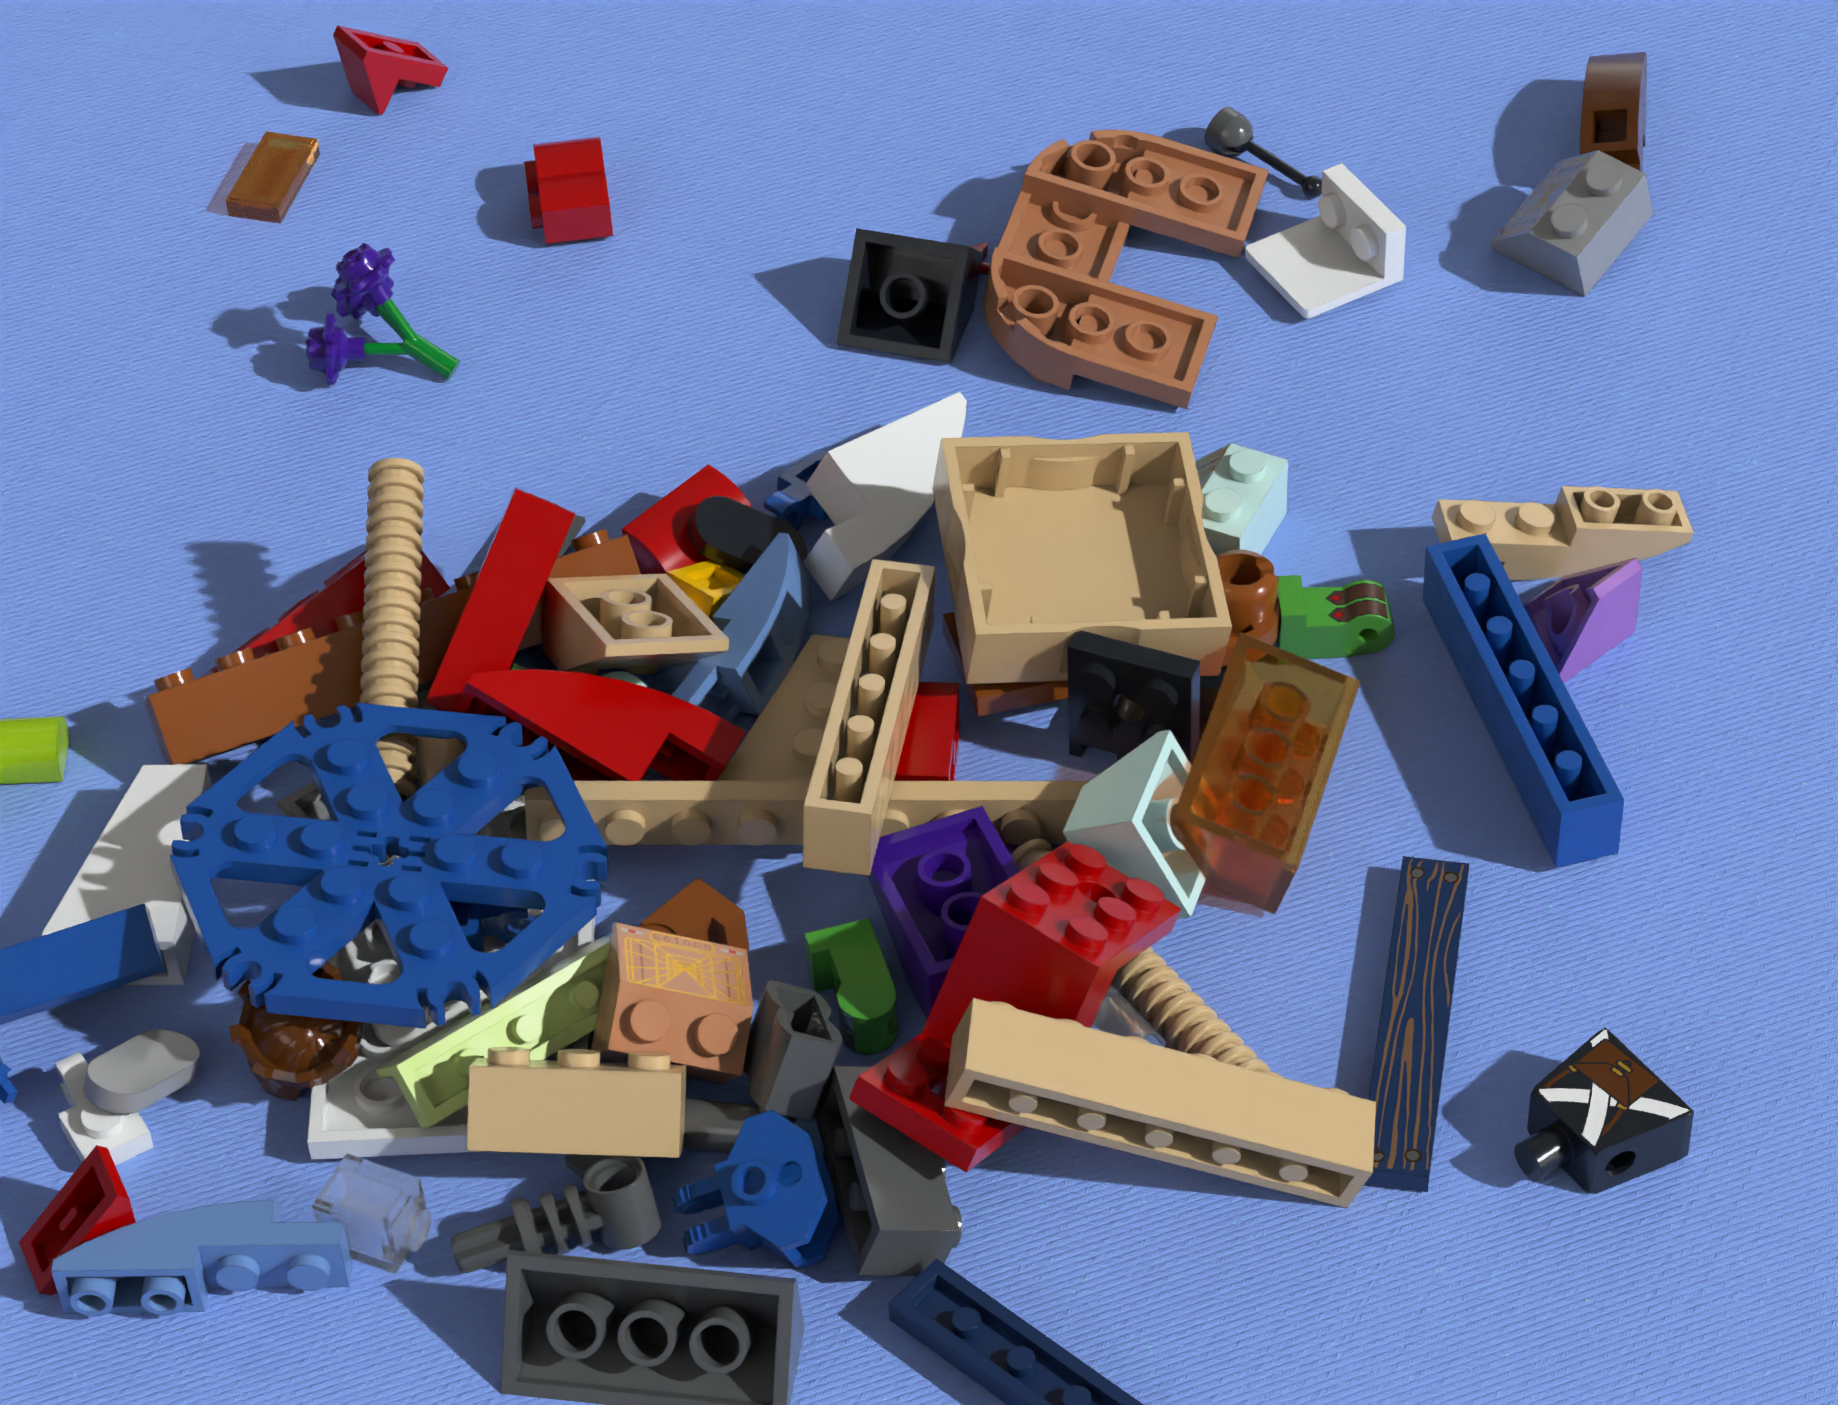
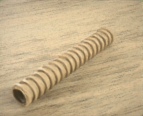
(392, 604)
(1165, 998)

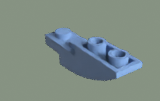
(765, 630)
(180, 1255)

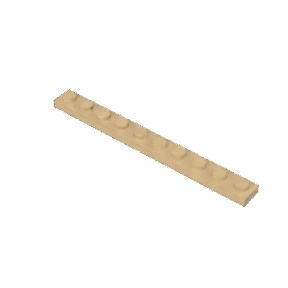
(773, 810)

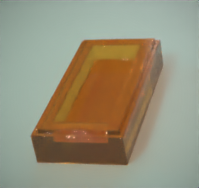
(273, 177)

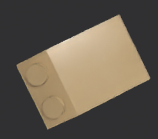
(625, 624)

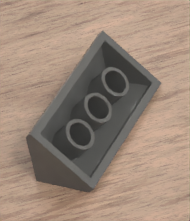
(647, 1333)

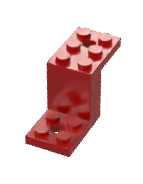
(1034, 942)

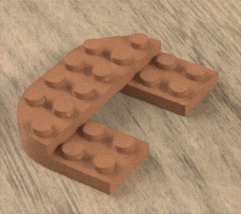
(1055, 262)

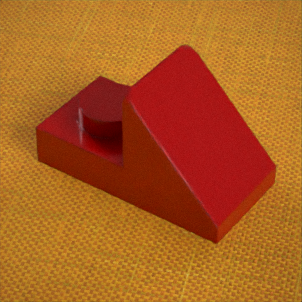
(379, 62)

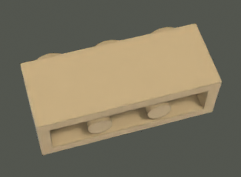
(576, 1104)

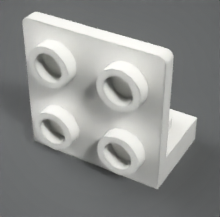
(1338, 255)

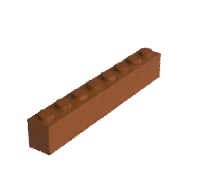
(317, 675)

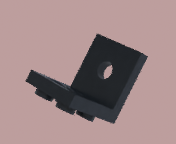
(1131, 692)

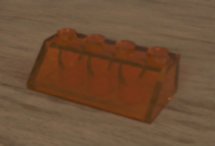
(1262, 770)

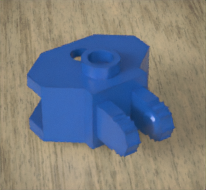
(772, 1192)

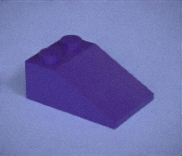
(930, 888)

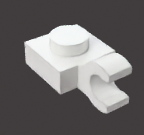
(89, 1126)

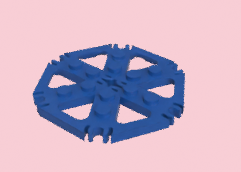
(411, 897)

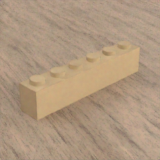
(869, 718)
(1160, 1103)

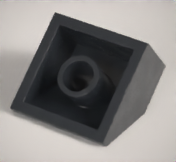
(908, 295)

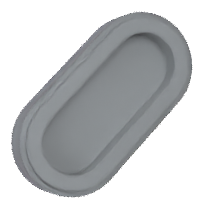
(141, 1071)

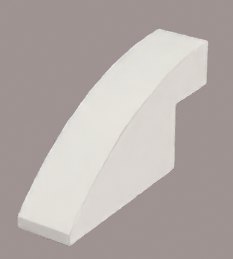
(878, 492)

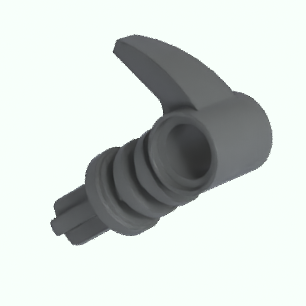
(614, 1203)

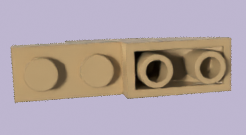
(1573, 535)

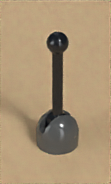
(1232, 135)

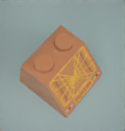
(675, 1000)

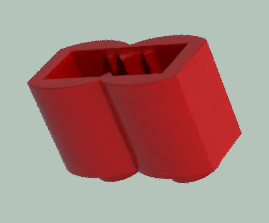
(569, 190)

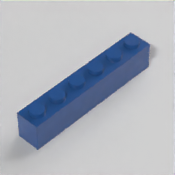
(1522, 701)

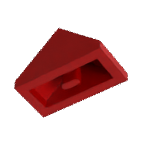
(83, 1209)

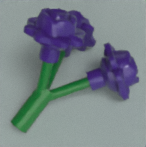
(361, 288)

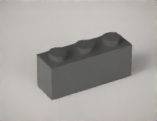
(885, 1186)

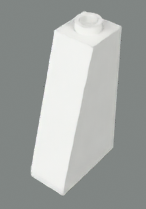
(134, 864)

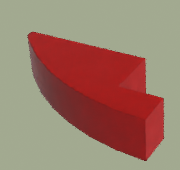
(606, 724)

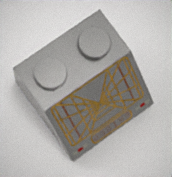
(1578, 220)

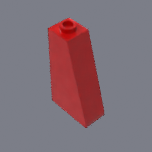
(502, 594)

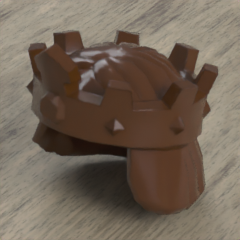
(295, 1050)

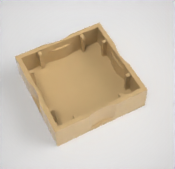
(1074, 541)

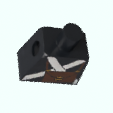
(1603, 1119)

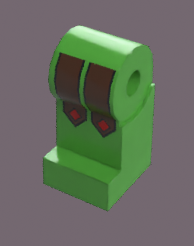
(1333, 619)
(854, 966)

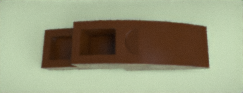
(1615, 107)

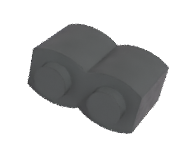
(790, 1051)

